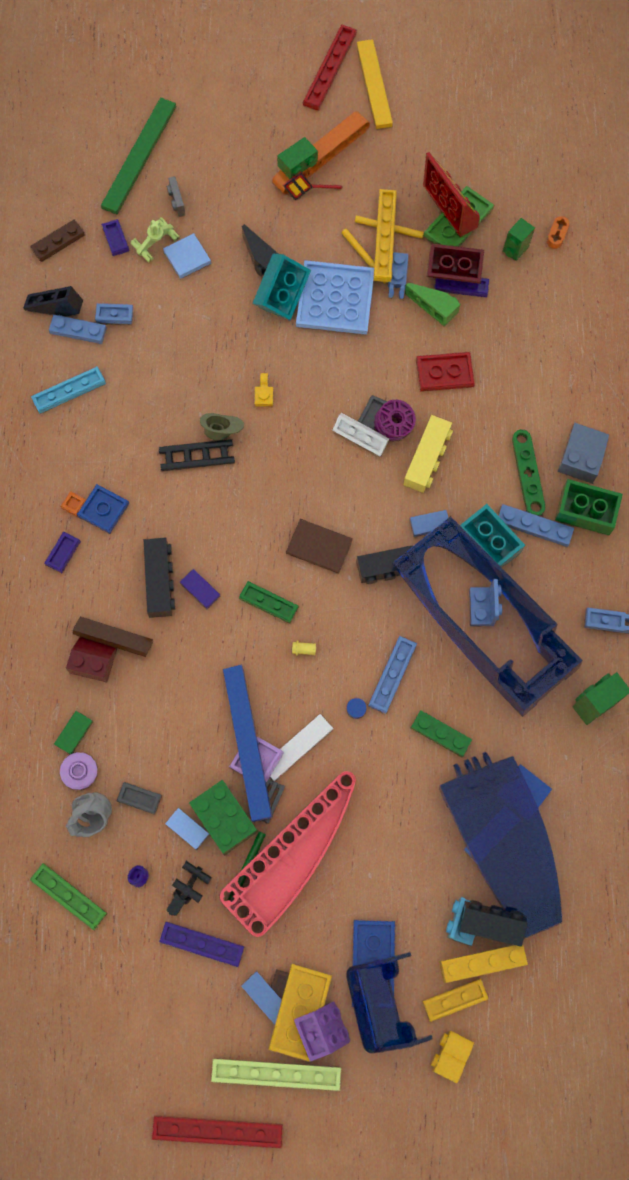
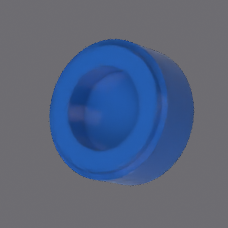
(356, 708)

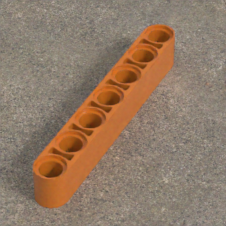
(330, 145)

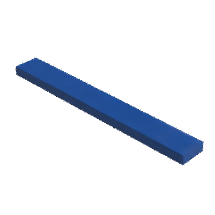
(247, 744)

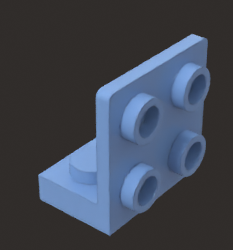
(485, 604)

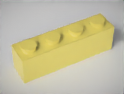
(427, 454)

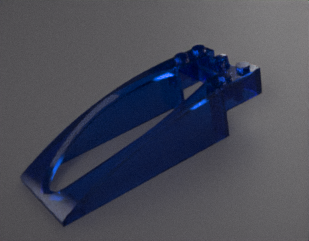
(541, 626)

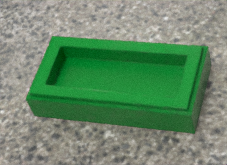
(73, 732)

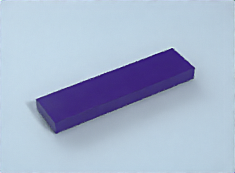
(201, 944)

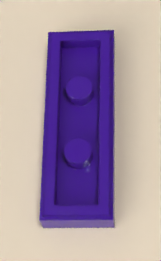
(463, 288)

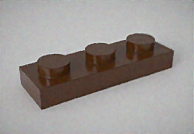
(57, 240)

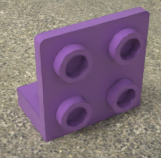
(322, 1031)

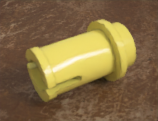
(303, 648)

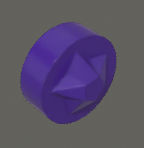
(138, 876)

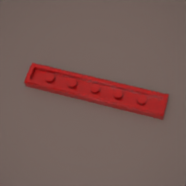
(329, 67)
(217, 1131)

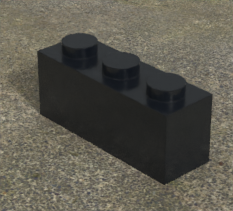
(379, 565)
(493, 923)

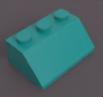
(281, 286)
(493, 535)

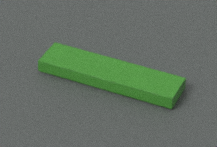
(68, 896)

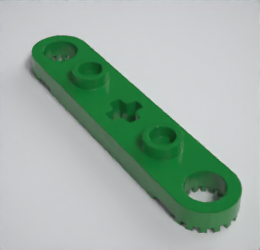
(525, 461)

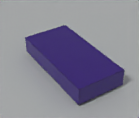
(115, 237)
(62, 552)
(200, 589)

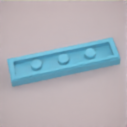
(68, 390)

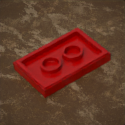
(445, 371)

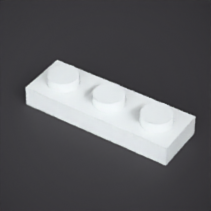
(360, 434)

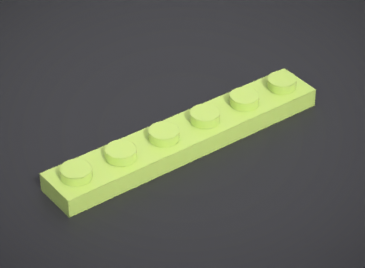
(276, 1074)

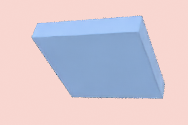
(187, 255)

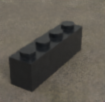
(158, 577)

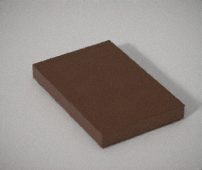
(319, 546)

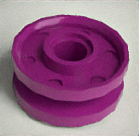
(399, 410)

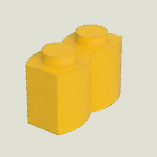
(452, 1056)

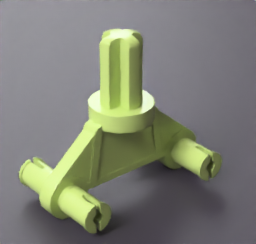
(155, 232)

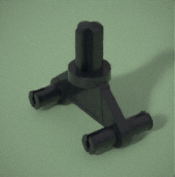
(184, 892)

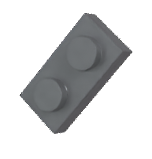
(177, 203)

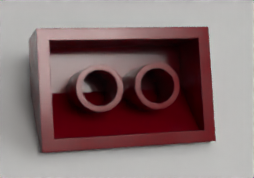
(455, 263)

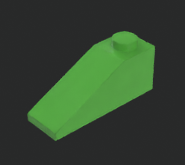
(434, 302)

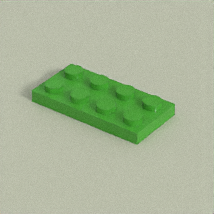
(442, 231)

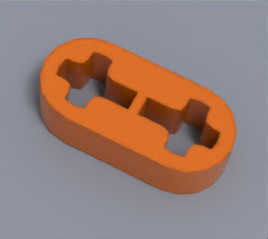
(560, 233)

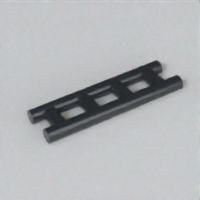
(188, 462)

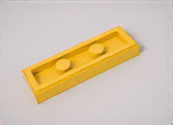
(455, 1000)

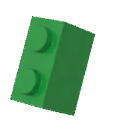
(297, 158)
(518, 239)

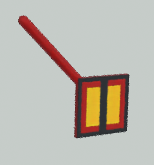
(300, 185)

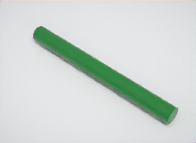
(252, 853)

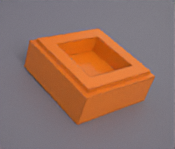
(73, 503)

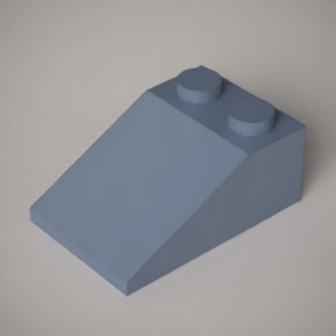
(583, 453)

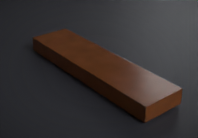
(112, 636)

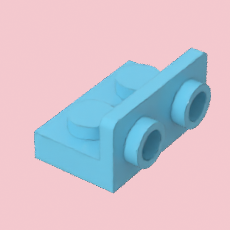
(453, 926)

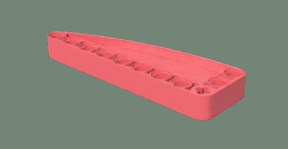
(287, 874)

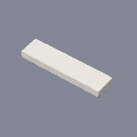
(301, 744)

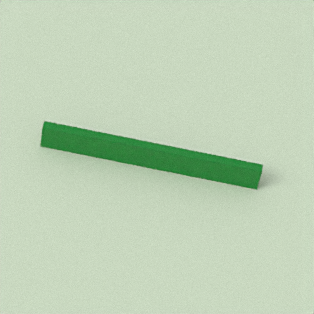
(138, 156)

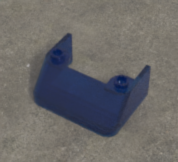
(377, 1008)

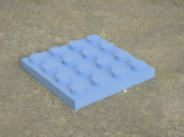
(336, 298)

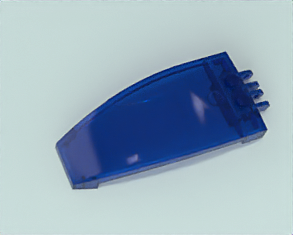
(506, 839)

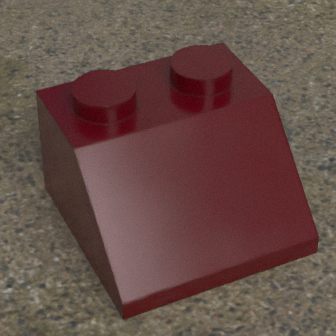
(91, 659)

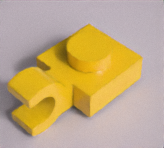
(264, 394)

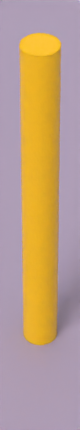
(398, 229)
(358, 248)

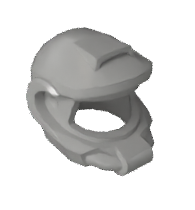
(89, 808)

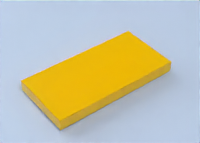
(303, 994)

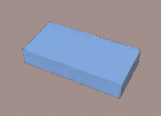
(187, 829)

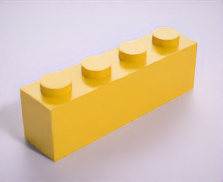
(482, 963)

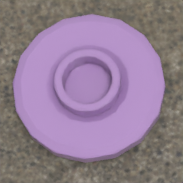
(78, 771)

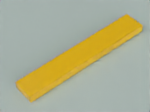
(374, 84)
(385, 235)

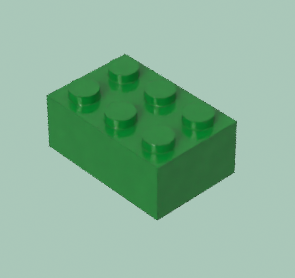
(588, 507)
(600, 697)
(223, 817)

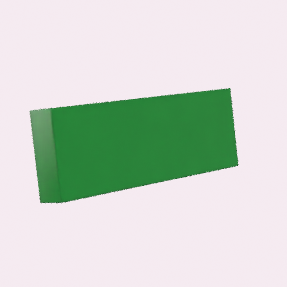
(268, 602)

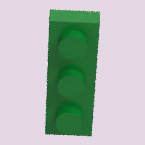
(441, 733)

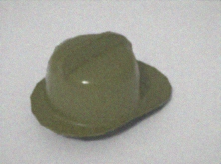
(220, 426)

